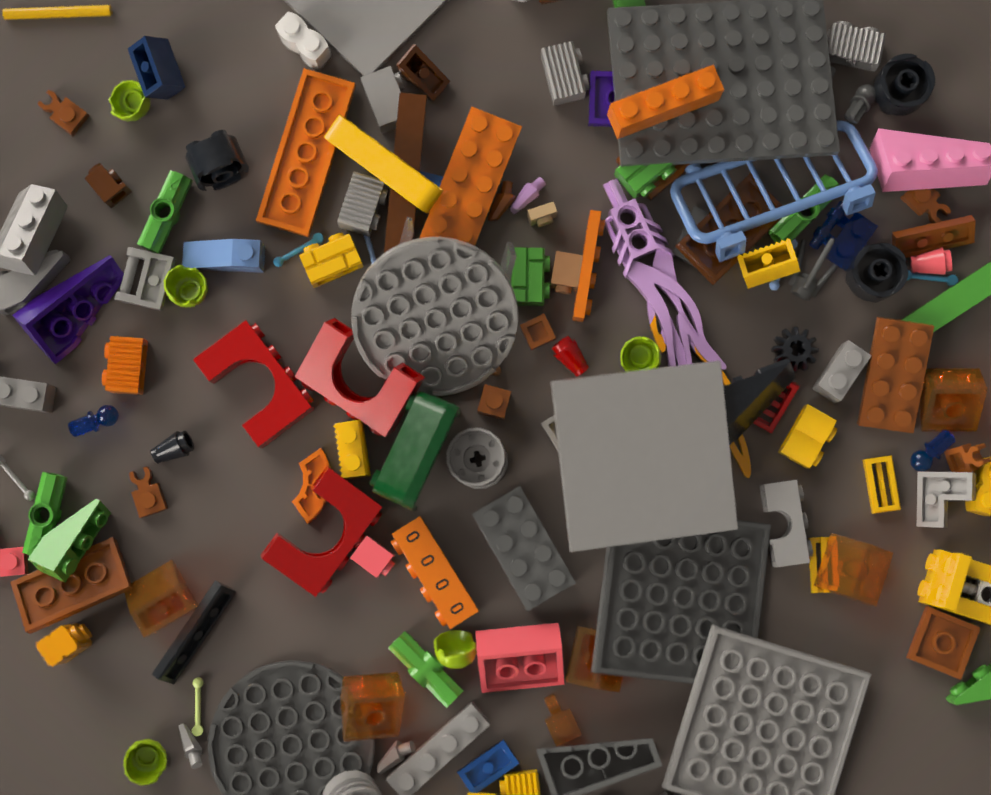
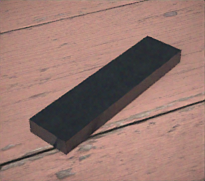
(194, 633)

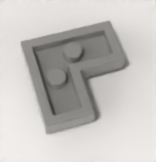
(936, 489)

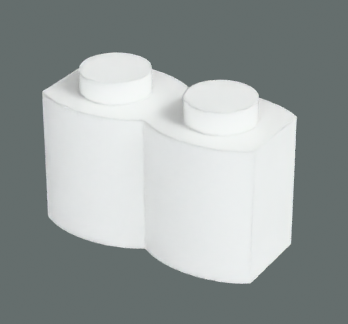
(302, 40)

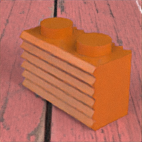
(125, 365)

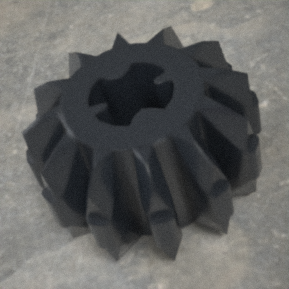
(804, 348)

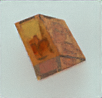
(159, 599)
(581, 664)

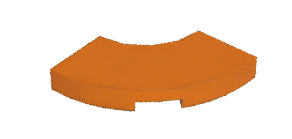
(307, 501)

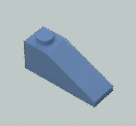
(225, 255)

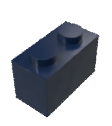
(156, 67)

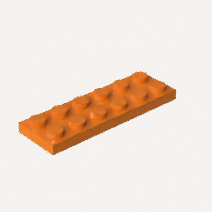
(304, 153)
(472, 177)

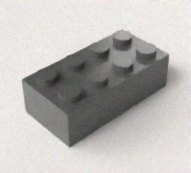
(523, 548)

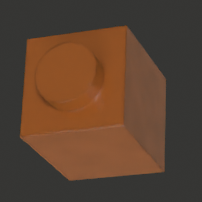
(494, 402)

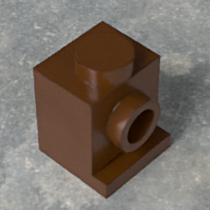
(107, 185)

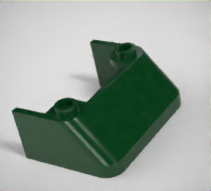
(415, 449)

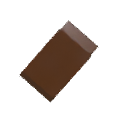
(422, 73)

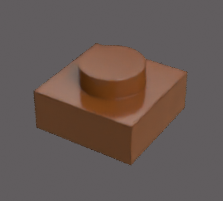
(537, 332)

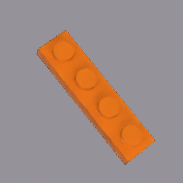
(590, 254)

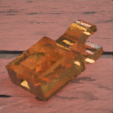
(560, 723)

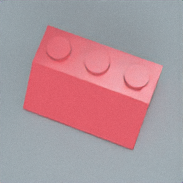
(520, 657)

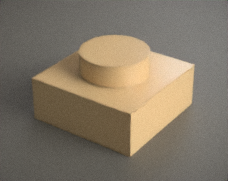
(542, 214)

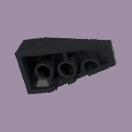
(751, 396)

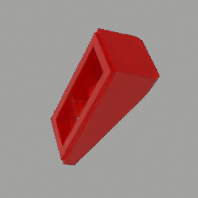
(787, 398)

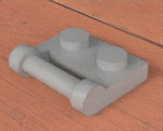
(151, 283)

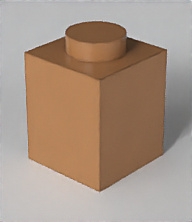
(566, 272)

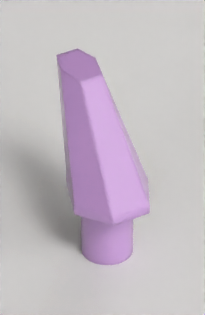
(527, 194)

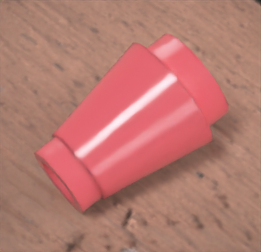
(932, 262)

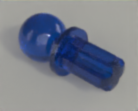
(106, 416)
(922, 459)

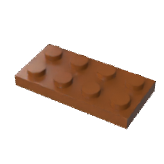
(895, 374)
(97, 578)

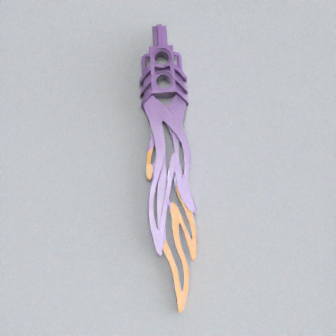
(663, 276)

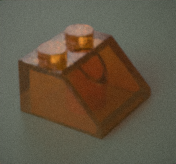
(952, 399)
(853, 569)
(371, 706)

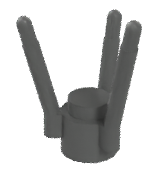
(806, 286)

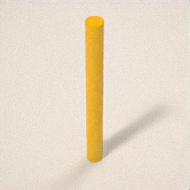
(57, 12)

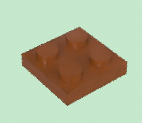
(943, 642)

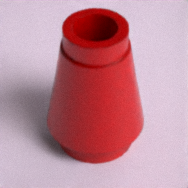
(570, 355)

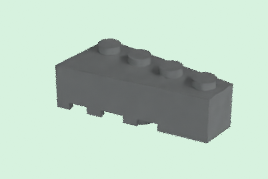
(596, 765)

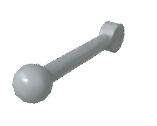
(28, 494)

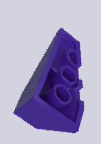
(64, 312)

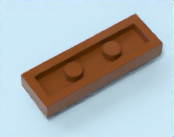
(935, 236)

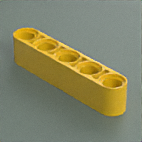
(383, 164)

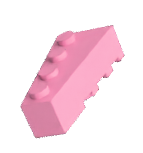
(928, 161)

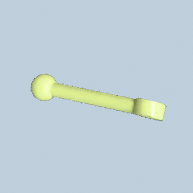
(198, 729)

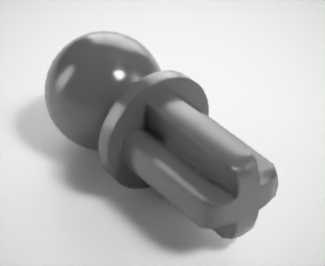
(860, 103)

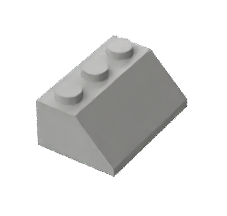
(30, 228)

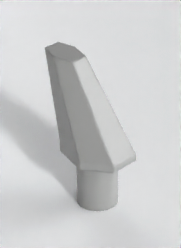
(191, 746)
(395, 755)

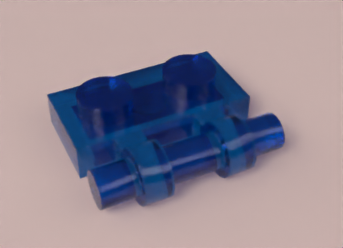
(851, 239)

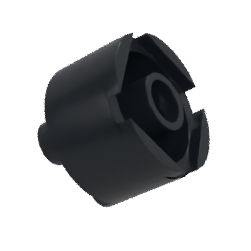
(901, 72)
(216, 161)
(891, 273)

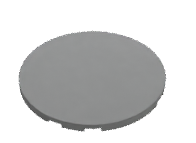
(437, 311)

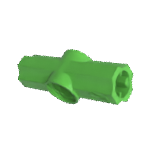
(171, 195)
(794, 224)
(49, 496)
(425, 669)

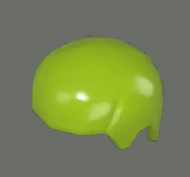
(129, 101)
(185, 286)
(640, 354)
(455, 649)
(145, 762)

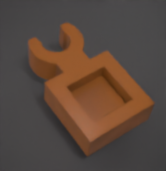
(65, 114)
(925, 201)
(966, 458)
(148, 497)

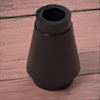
(173, 447)

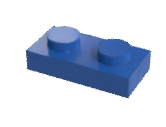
(488, 767)

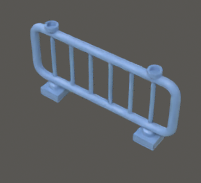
(731, 239)

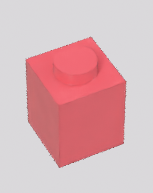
(373, 557)

